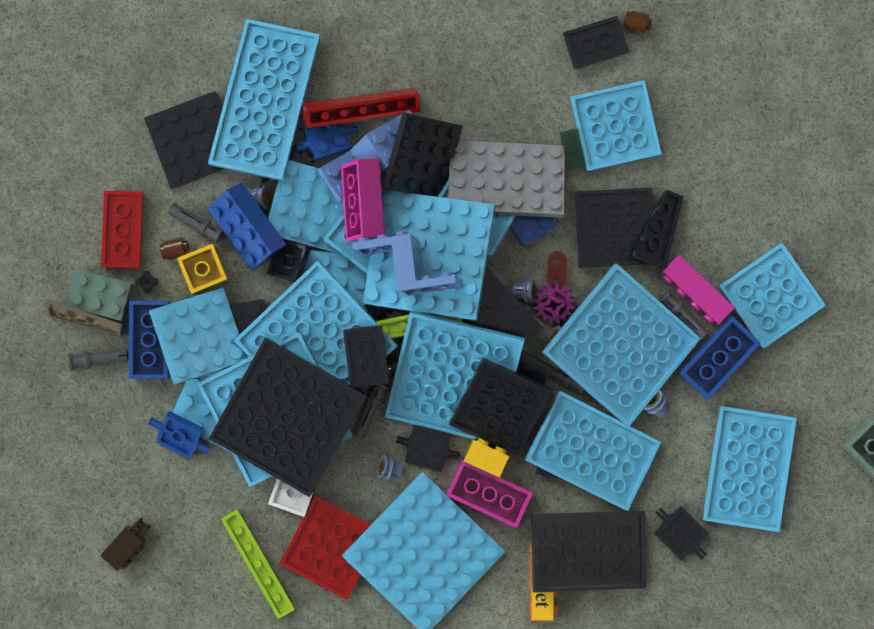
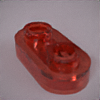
(556, 270)

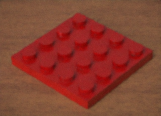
(319, 547)

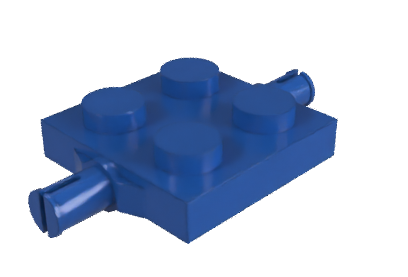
(326, 140)
(179, 435)

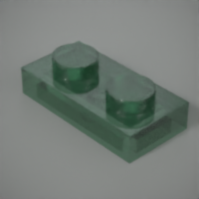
(572, 149)

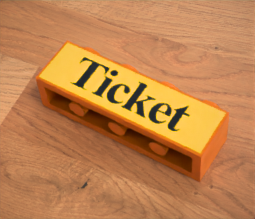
(542, 603)

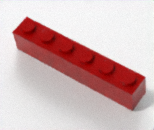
(361, 107)

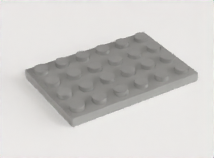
(510, 175)

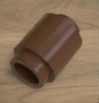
(637, 21)
(174, 248)

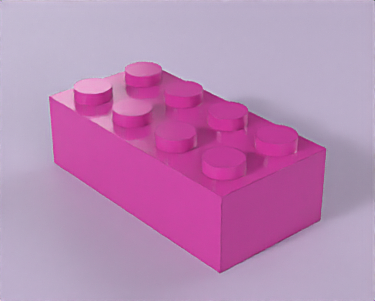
(362, 199)
(489, 494)

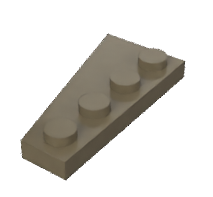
(78, 317)

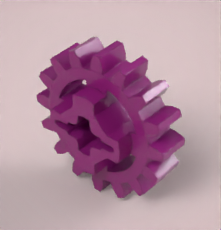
(547, 305)

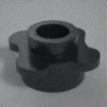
(141, 281)

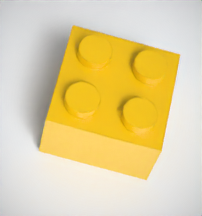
(203, 269)
(486, 458)

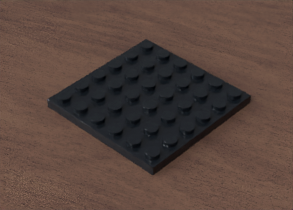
(287, 416)

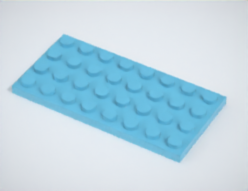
(264, 100)

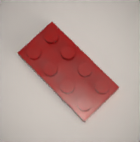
(122, 229)

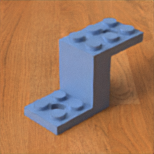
(374, 145)
(407, 264)

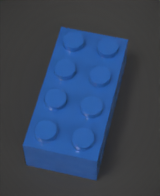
(246, 226)
(145, 352)
(718, 358)

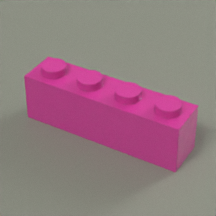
(697, 289)

